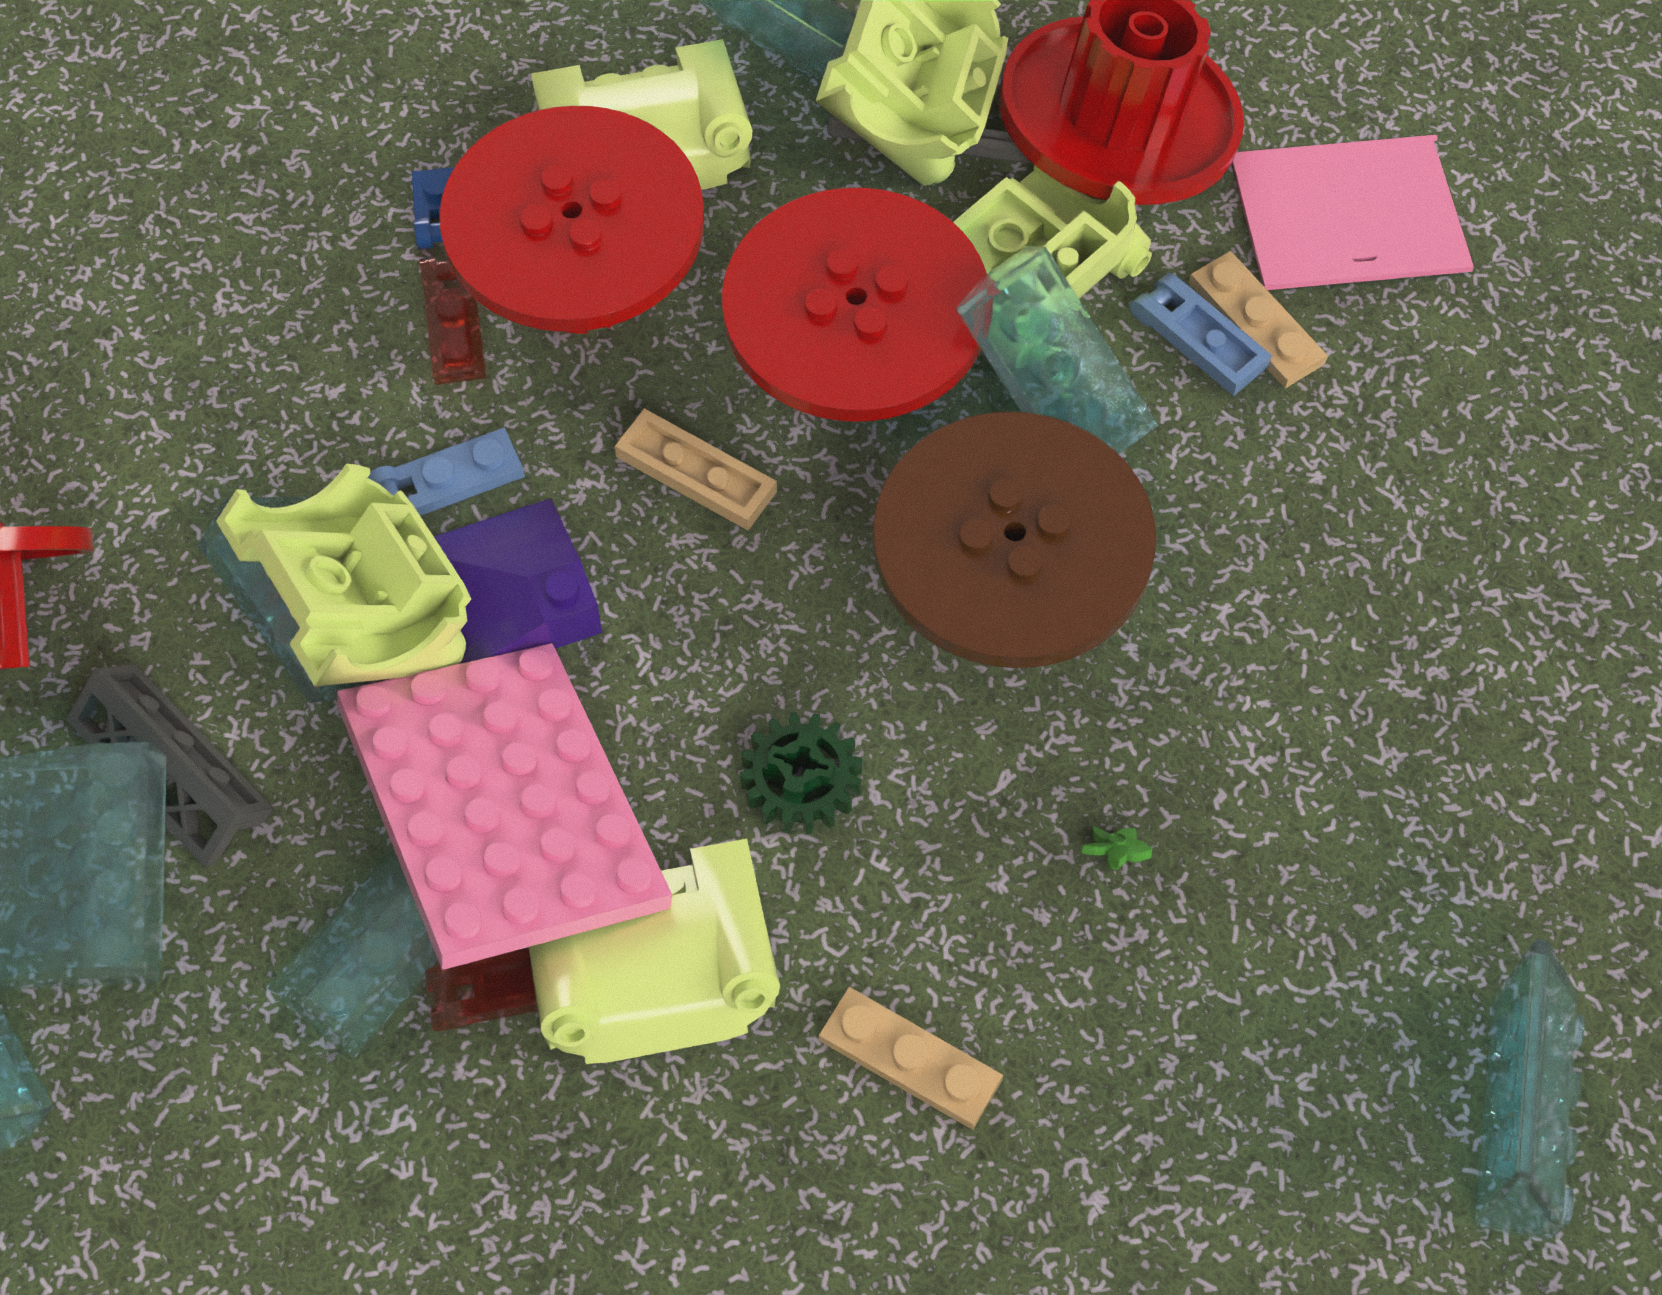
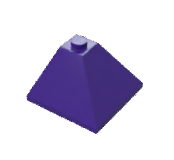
(521, 582)

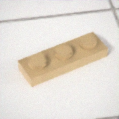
(1256, 312)
(696, 469)
(911, 1058)

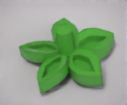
(1119, 846)

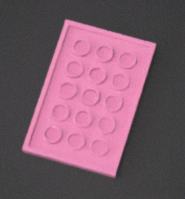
(501, 805)

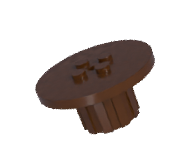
(1014, 539)

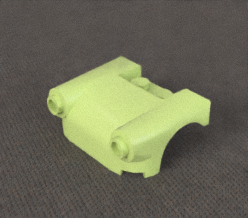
(918, 80)
(689, 102)
(1080, 232)
(357, 579)
(667, 975)

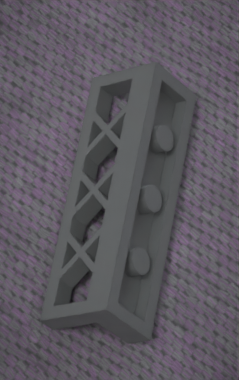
(200, 771)

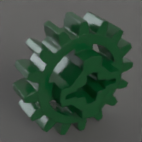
(782, 756)

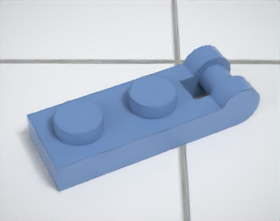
(1201, 333)
(454, 472)

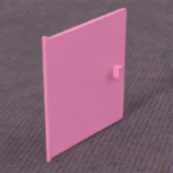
(1350, 212)

